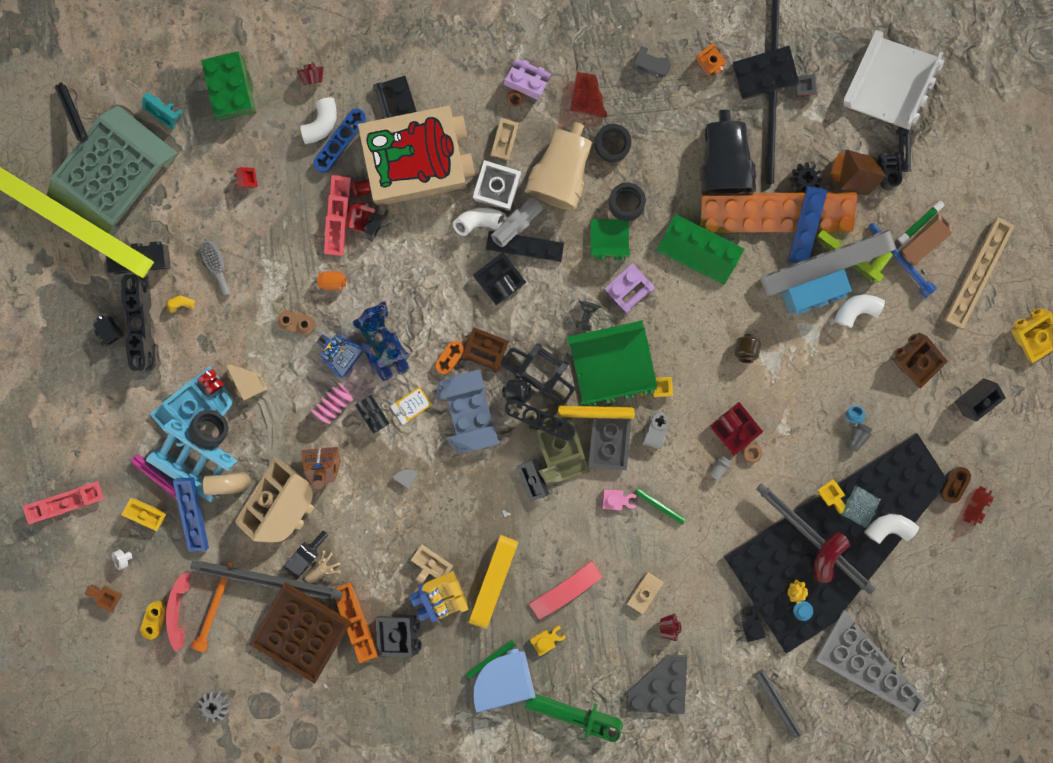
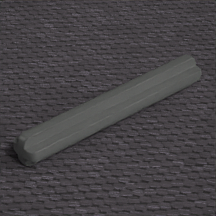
(778, 704)

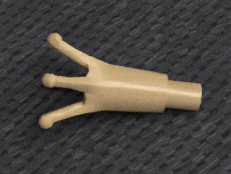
(320, 569)

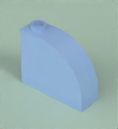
(503, 682)

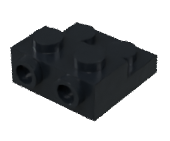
(398, 635)

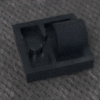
(499, 278)

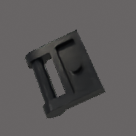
(401, 97)

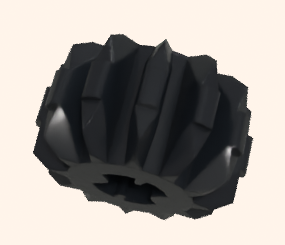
(810, 173)

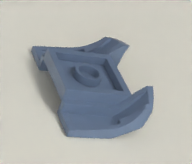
(468, 412)

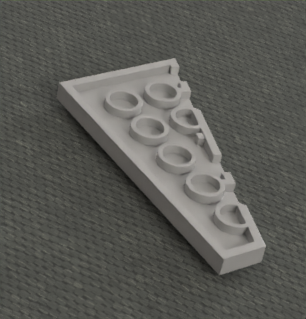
(859, 659)

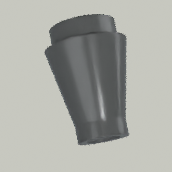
(859, 436)

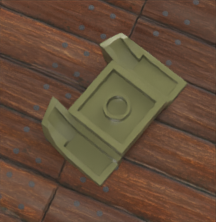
(563, 457)

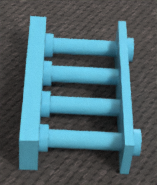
(177, 469)

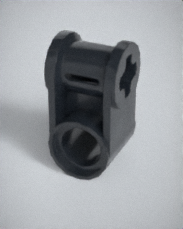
(891, 167)

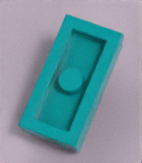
(161, 112)

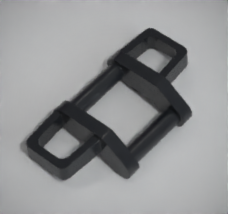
(521, 374)

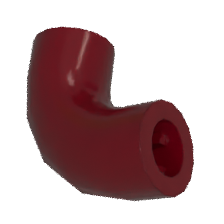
(827, 557)

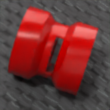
(210, 382)

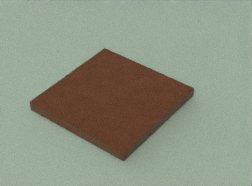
(300, 632)

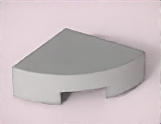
(406, 477)

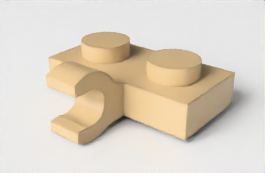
(430, 563)

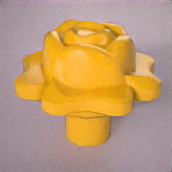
(797, 592)

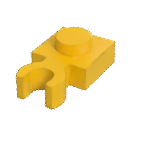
(665, 387)
(544, 641)

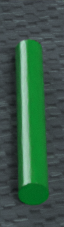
(660, 506)
(498, 653)

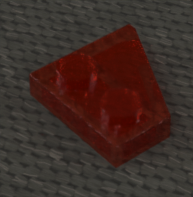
(587, 96)

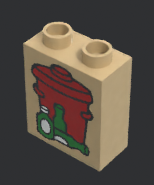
(415, 155)

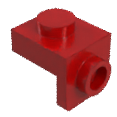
(358, 216)

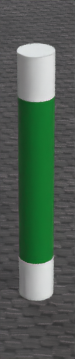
(922, 221)

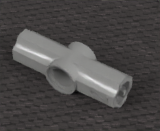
(516, 222)

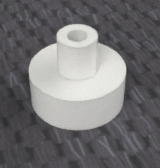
(121, 559)

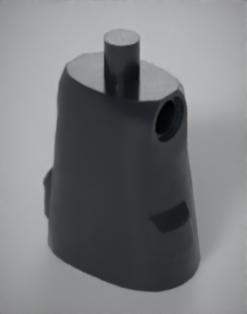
(727, 158)

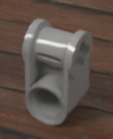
(654, 433)

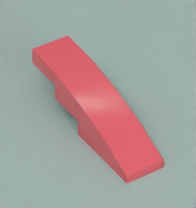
(337, 215)

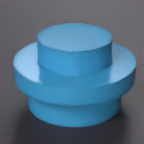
(855, 414)
(803, 611)

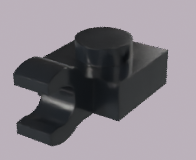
(373, 227)

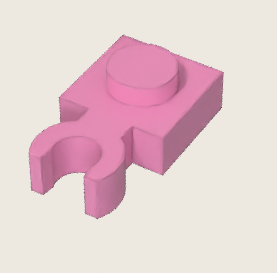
(614, 499)

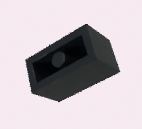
(980, 399)

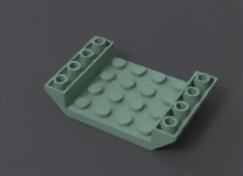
(109, 169)

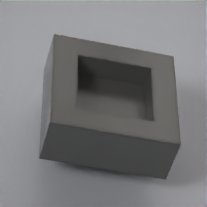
(806, 86)

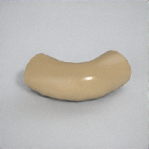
(226, 483)

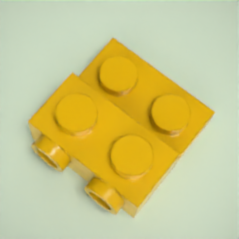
(1035, 334)

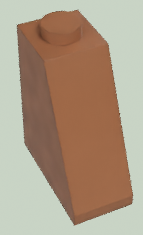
(927, 239)

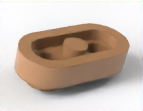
(295, 322)

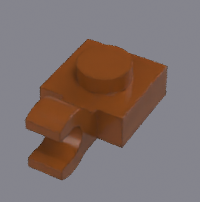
(106, 598)

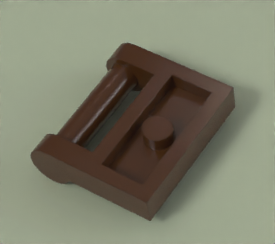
(487, 343)

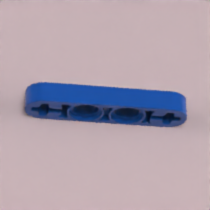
(337, 139)

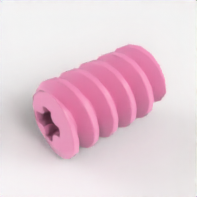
(332, 404)

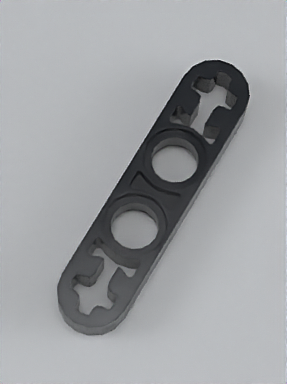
(538, 422)

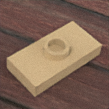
(645, 592)

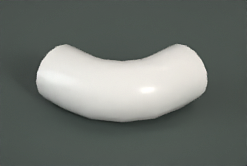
(323, 124)
(478, 218)
(858, 305)
(891, 524)

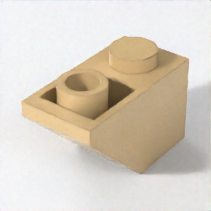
(248, 382)

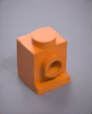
(710, 68)

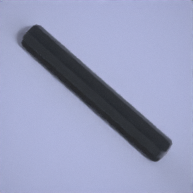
(71, 112)

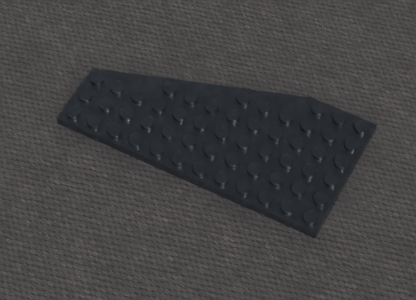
(770, 561)

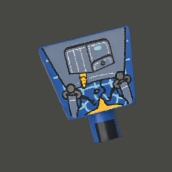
(339, 353)

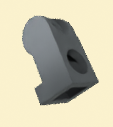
(651, 65)

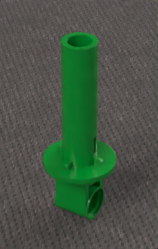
(592, 722)

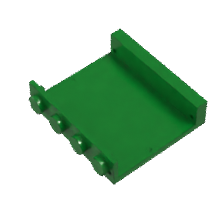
(613, 363)

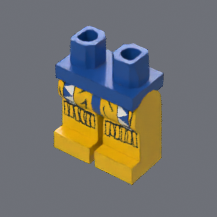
(439, 598)

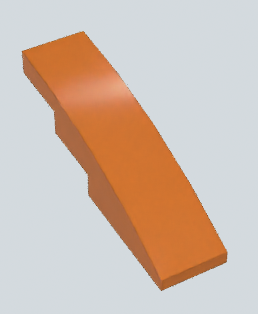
(358, 629)

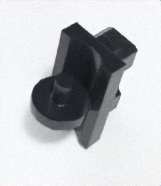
(372, 414)

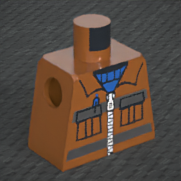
(321, 465)

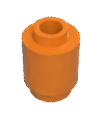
(837, 167)
(331, 280)

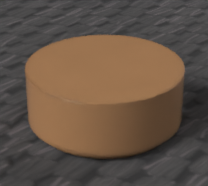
(752, 453)

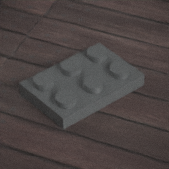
(609, 443)

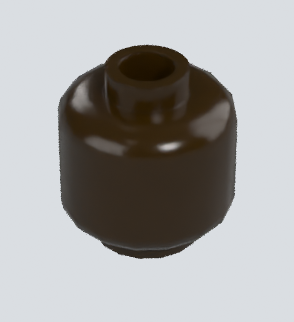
(747, 348)

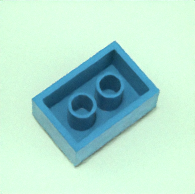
(817, 292)

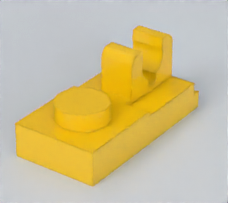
(143, 514)

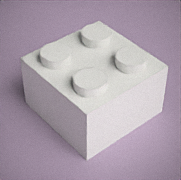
(497, 186)

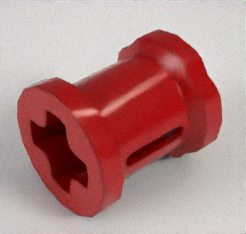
(361, 187)

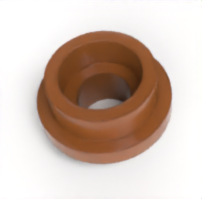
(514, 101)

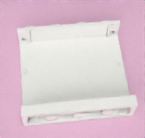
(892, 81)

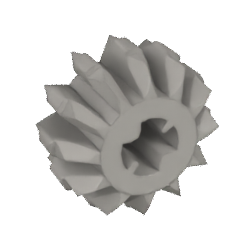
(219, 701)

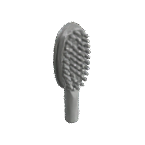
(215, 264)

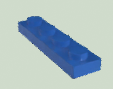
(807, 224)
(191, 514)

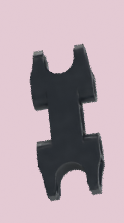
(137, 305)

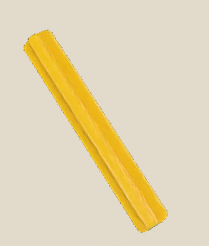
(596, 412)

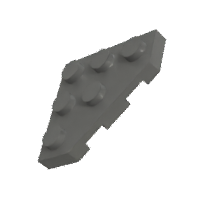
(661, 688)

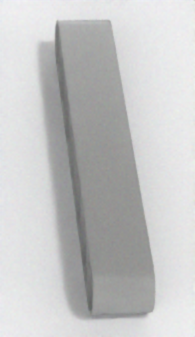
(828, 262)

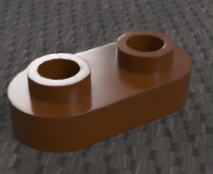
(957, 486)

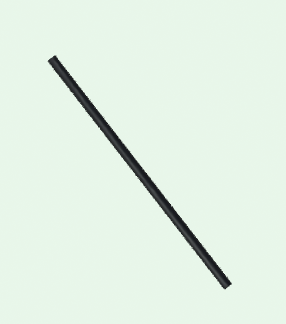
(772, 98)

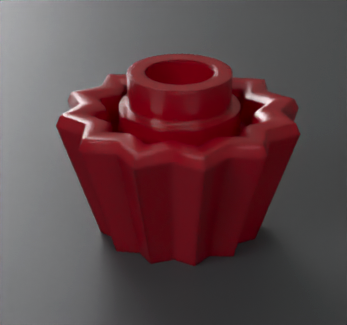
(311, 74)
(670, 627)

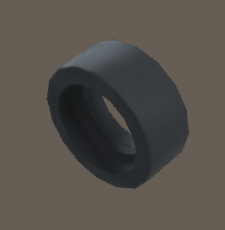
(613, 128)
(630, 188)
(202, 440)

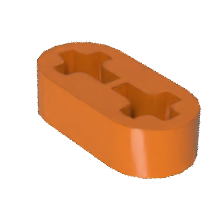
(446, 354)

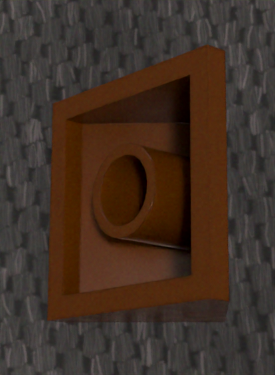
(860, 173)

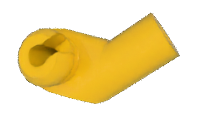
(178, 301)

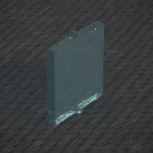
(861, 507)

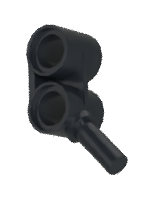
(304, 556)

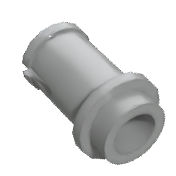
(720, 468)

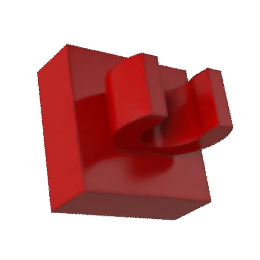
(246, 177)

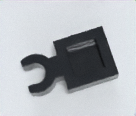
(752, 627)

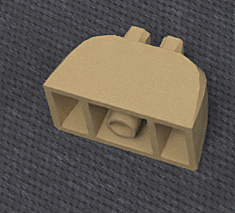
(276, 504)

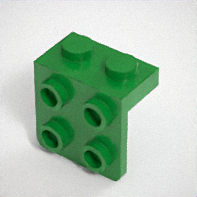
(609, 239)

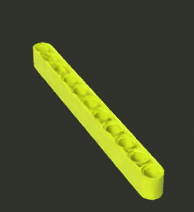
(74, 224)

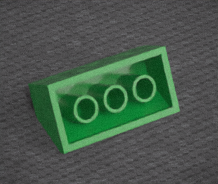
(700, 249)

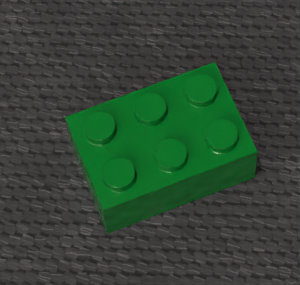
(228, 86)

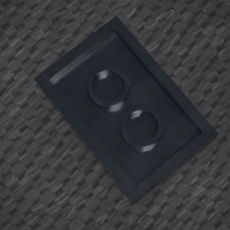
(766, 73)

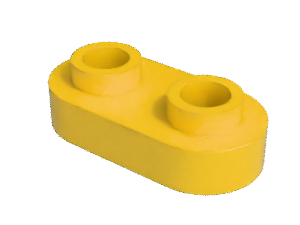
(154, 621)

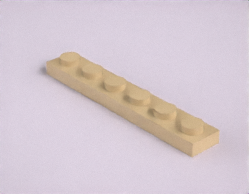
(979, 272)

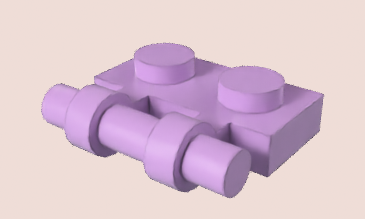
(526, 83)

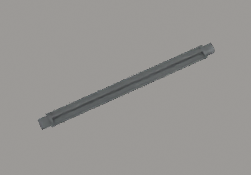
(813, 536)
(264, 579)

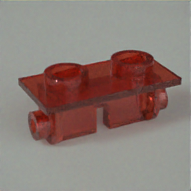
(982, 500)

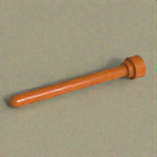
(200, 642)

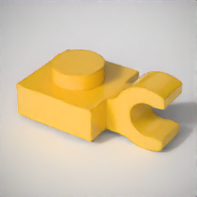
(831, 495)

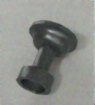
(588, 308)

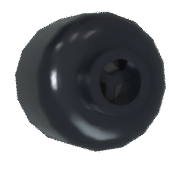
(517, 390)

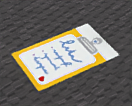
(411, 405)

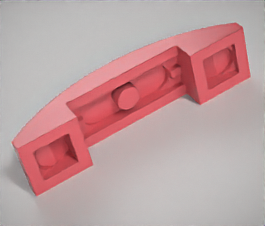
(63, 502)
(565, 591)
(176, 634)

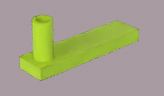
(871, 271)

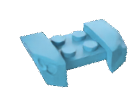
(189, 401)

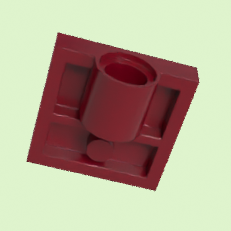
(736, 428)

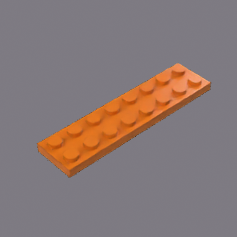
(772, 212)

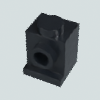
(107, 330)

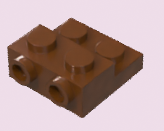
(919, 359)

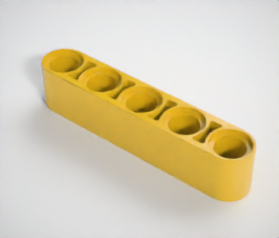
(493, 582)

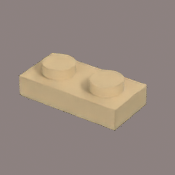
(505, 139)

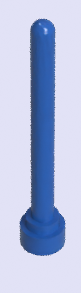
(925, 286)

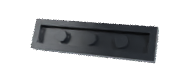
(529, 247)

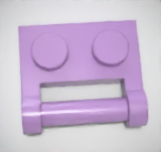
(625, 283)

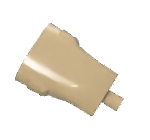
(561, 171)

